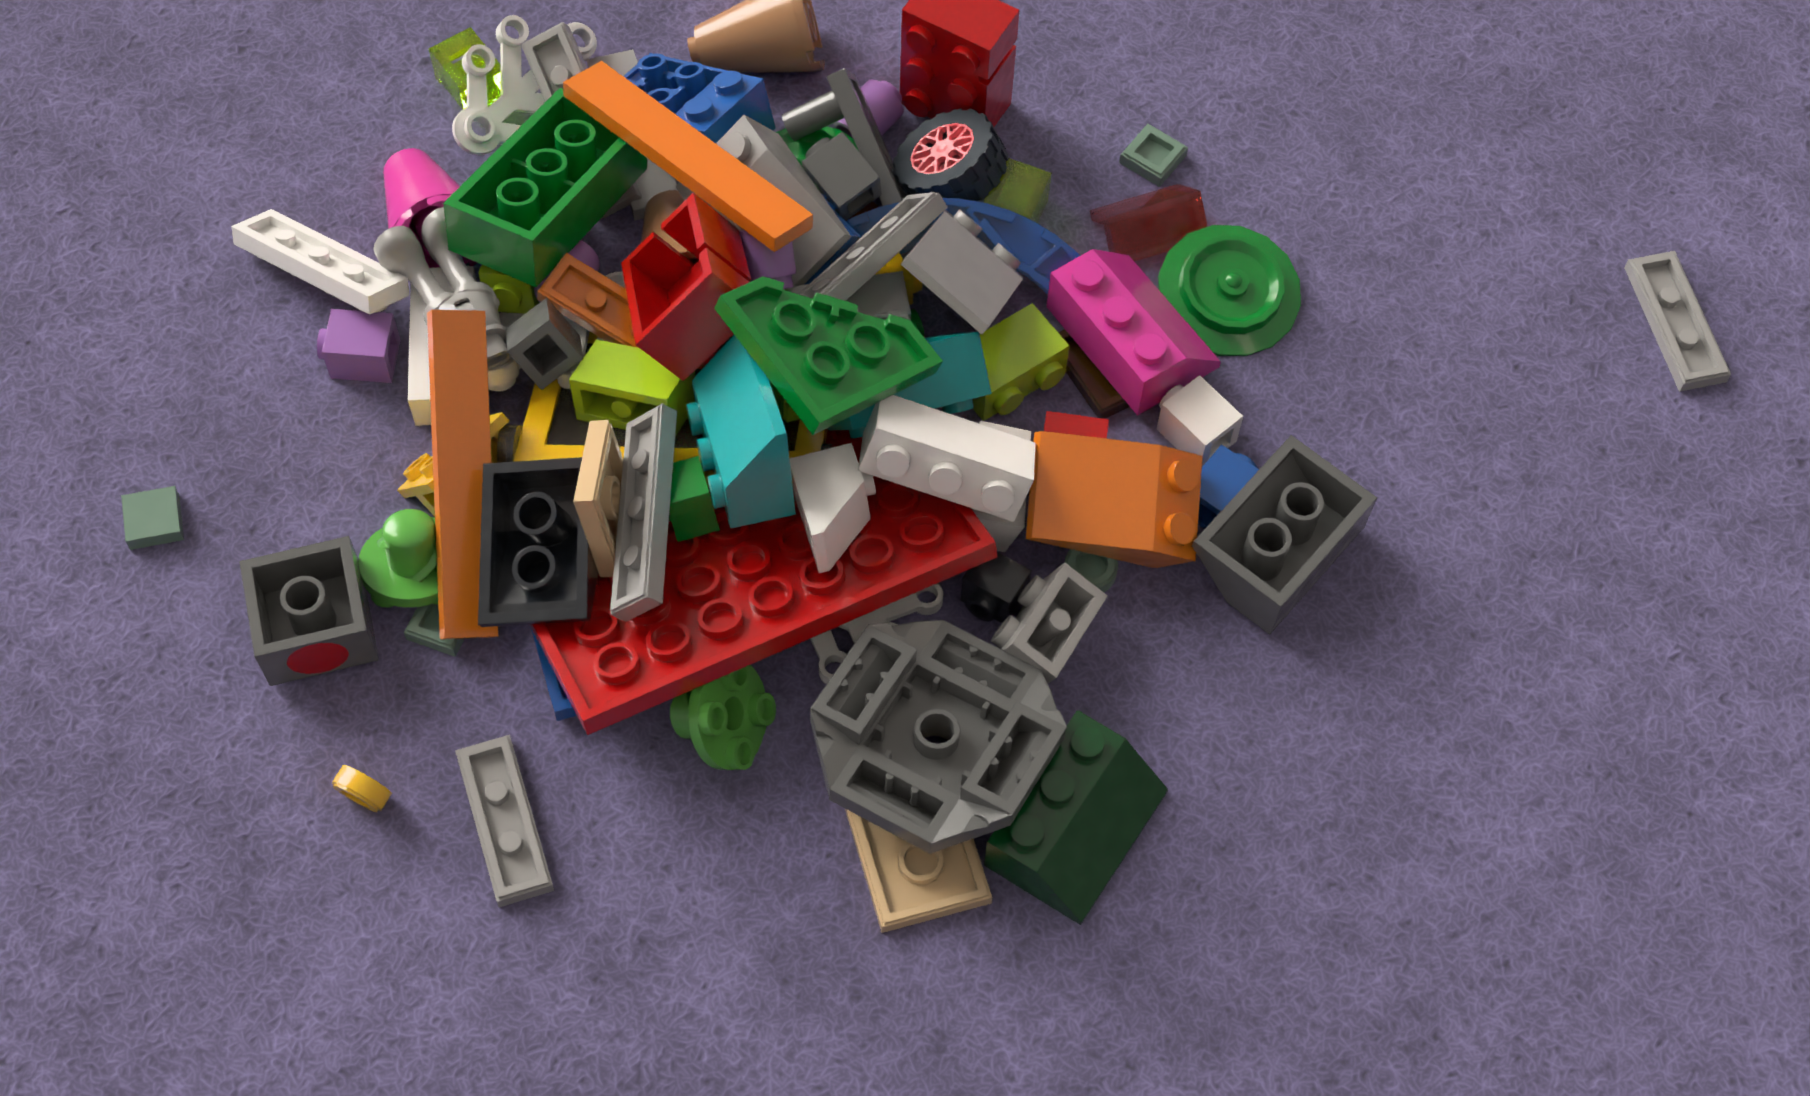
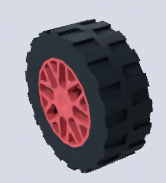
(952, 156)

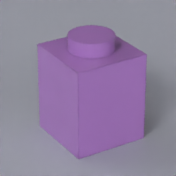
(359, 345)

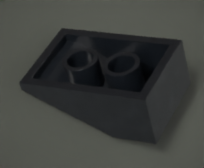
(533, 545)

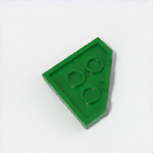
(824, 351)

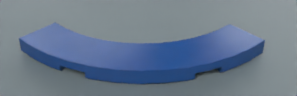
(1028, 241)

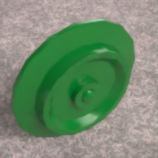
(1232, 288)

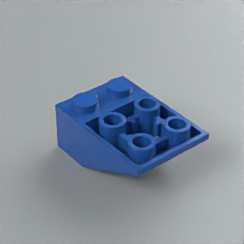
(702, 94)

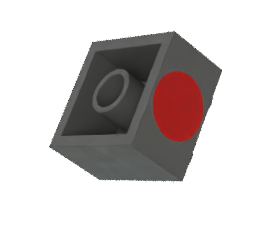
(308, 611)

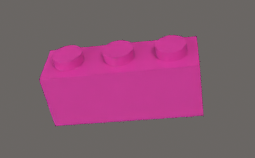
(1127, 327)

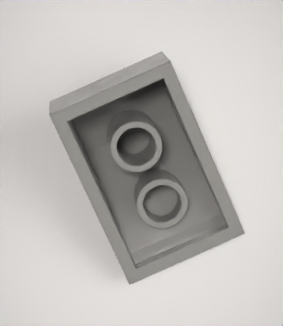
(773, 160)
(964, 269)

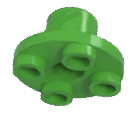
(401, 561)
(725, 718)

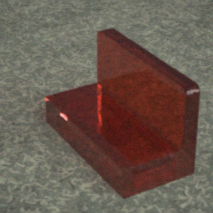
(1151, 221)

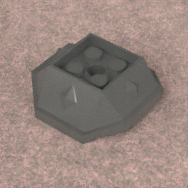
(923, 684)

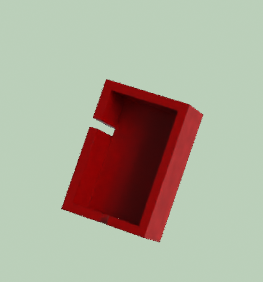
(958, 56)
(676, 299)

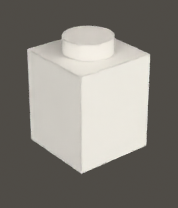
(1198, 419)

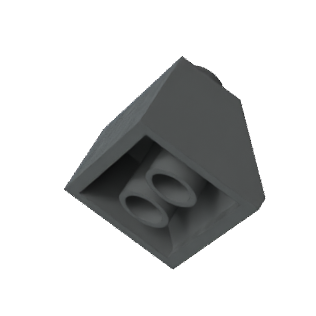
(1282, 533)

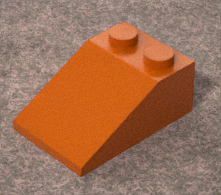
(1115, 498)

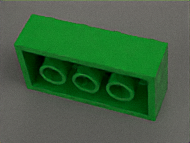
(540, 192)

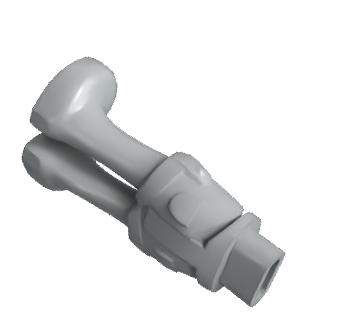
(402, 253)

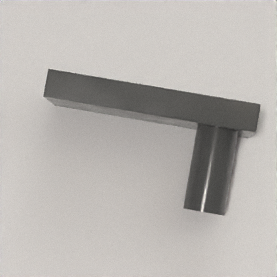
(848, 102)

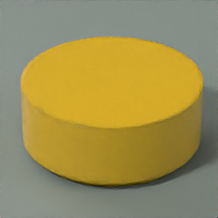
(361, 788)

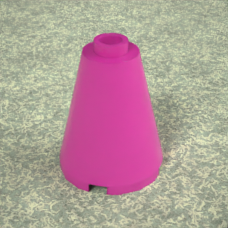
(414, 190)

